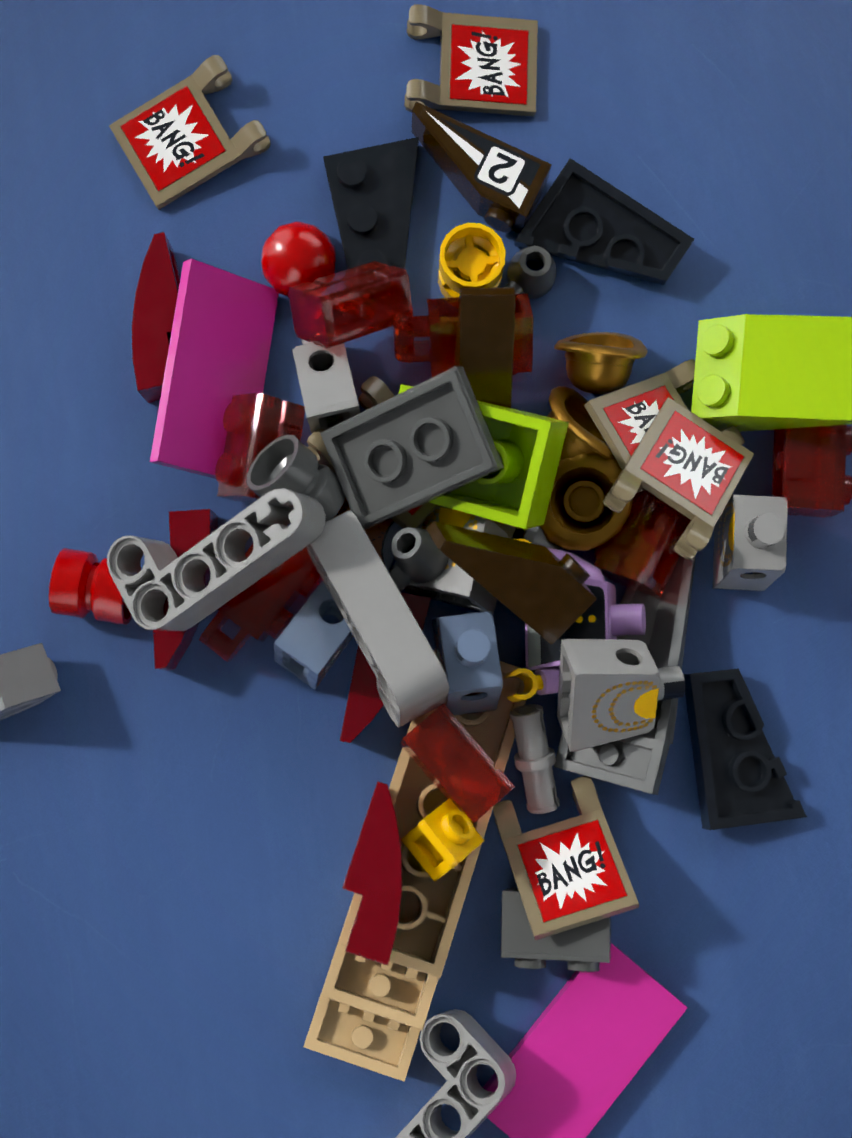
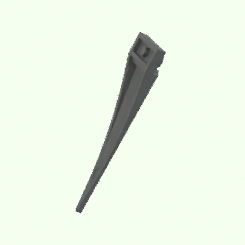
(641, 759)

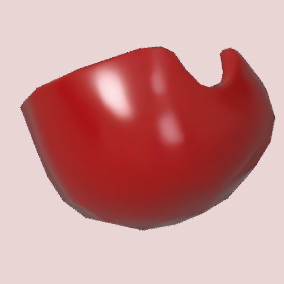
(296, 256)

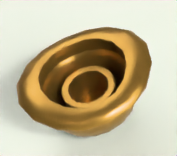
(600, 360)
(582, 433)
(576, 507)

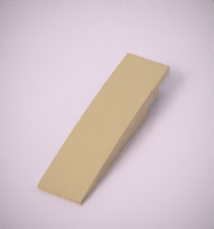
(376, 1010)

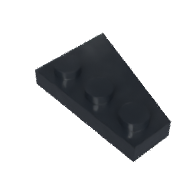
(374, 200)
(603, 228)
(732, 759)

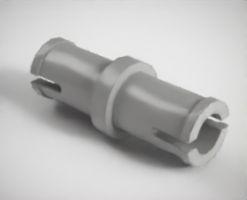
(534, 759)

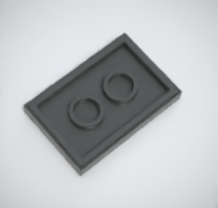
(412, 448)

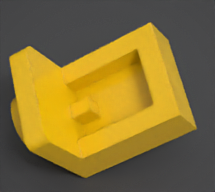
(442, 839)

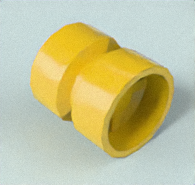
(470, 254)

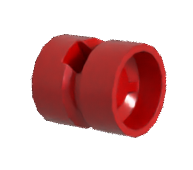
(83, 586)

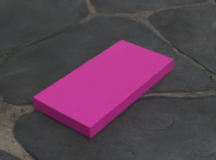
(213, 353)
(585, 1050)

